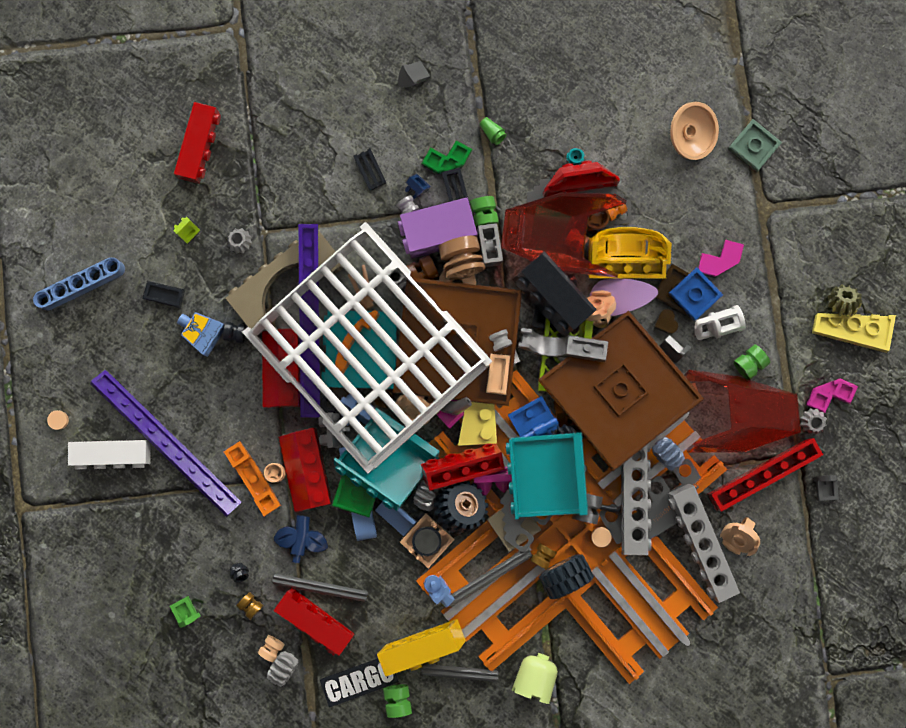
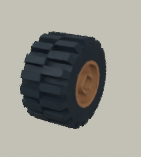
(461, 507)
(566, 576)

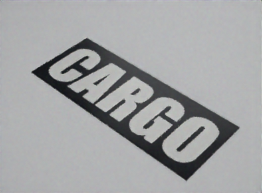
(355, 682)

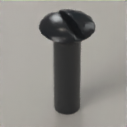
(611, 509)

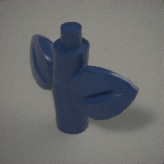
(300, 538)

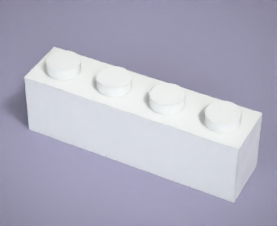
(109, 453)

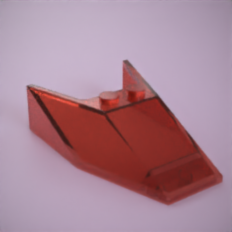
(558, 228)
(756, 415)

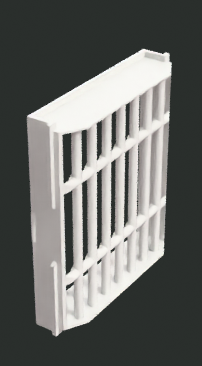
(393, 376)

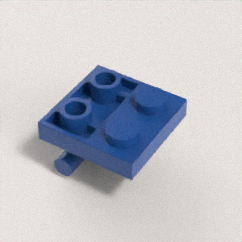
(533, 419)

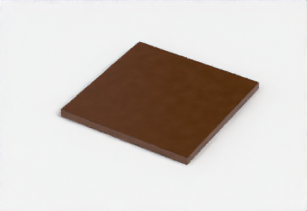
(480, 314)
(627, 397)

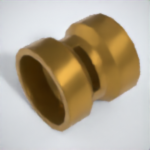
(543, 556)
(253, 609)

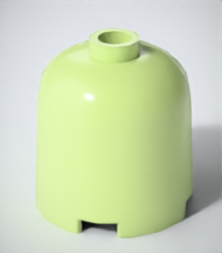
(536, 678)

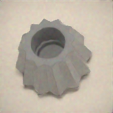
(239, 240)
(813, 421)

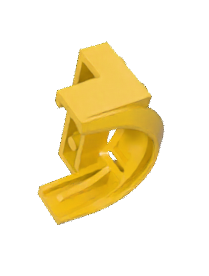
(630, 242)

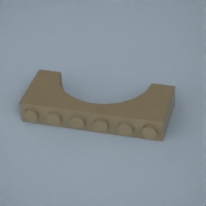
(251, 296)

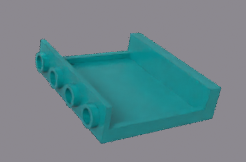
(359, 353)
(397, 474)
(547, 475)

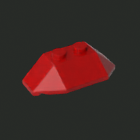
(580, 178)

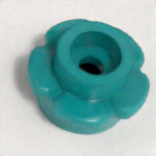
(575, 152)

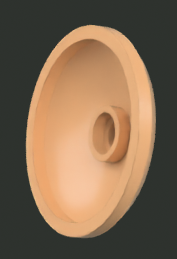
(694, 130)

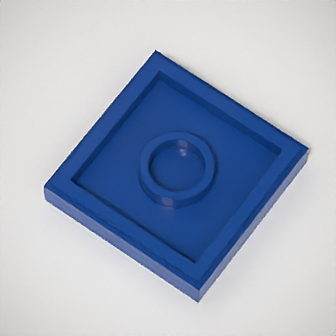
(695, 294)

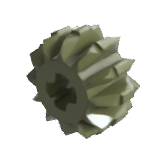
(844, 300)

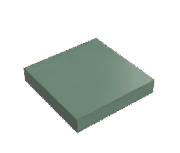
(754, 145)

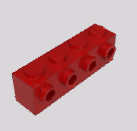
(197, 143)
(462, 466)

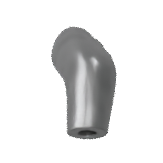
(457, 407)

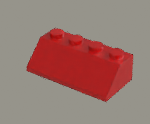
(275, 389)
(305, 469)

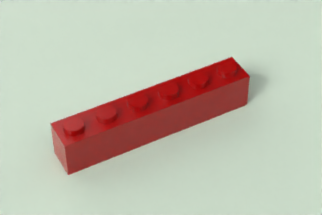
(765, 474)

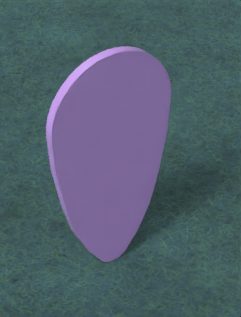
(627, 293)

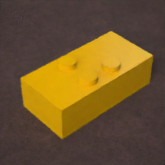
(421, 648)

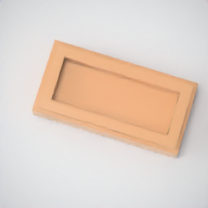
(498, 374)

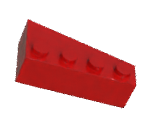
(314, 621)

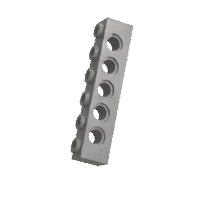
(628, 505)
(726, 586)

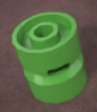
(484, 205)
(754, 360)
(397, 700)

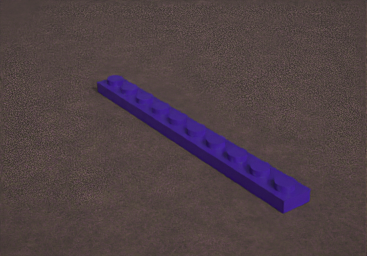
(308, 264)
(165, 443)

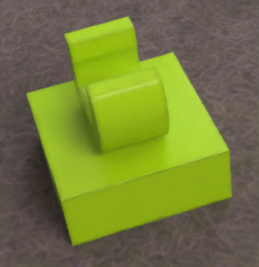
(186, 229)

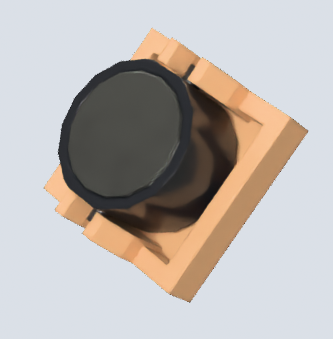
(427, 540)

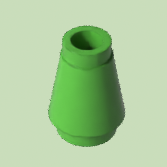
(493, 131)

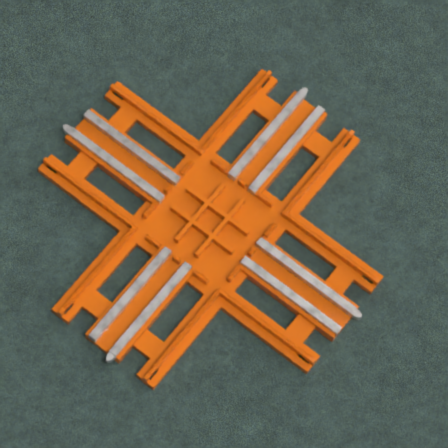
(651, 619)

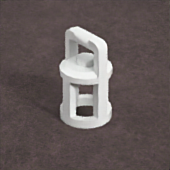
(714, 326)

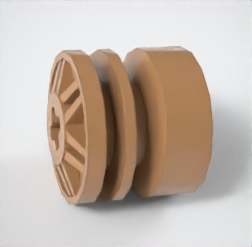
(461, 258)

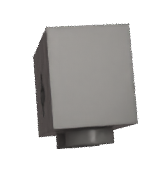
(489, 245)

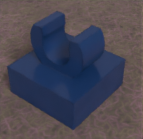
(418, 185)

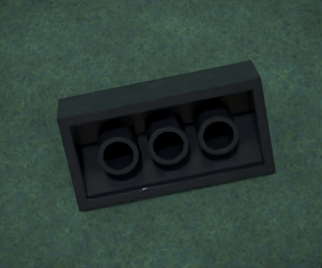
(554, 294)

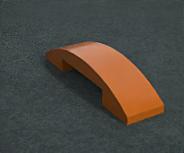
(348, 341)
(253, 478)

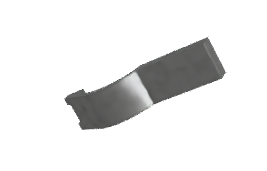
(566, 346)

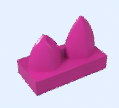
(500, 478)

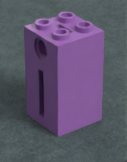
(435, 225)

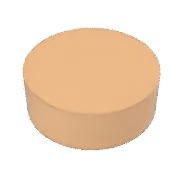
(58, 420)
(601, 537)

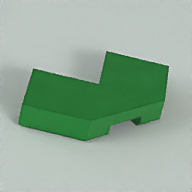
(455, 159)

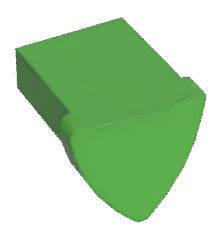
(184, 612)

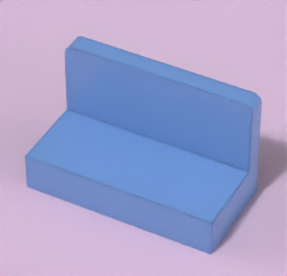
(398, 519)

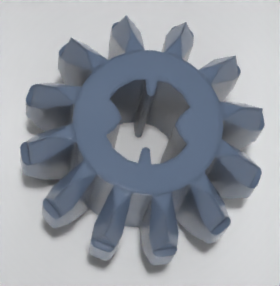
(668, 453)

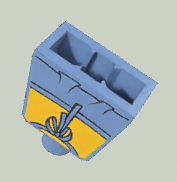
(201, 332)

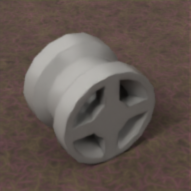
(407, 205)
(500, 340)

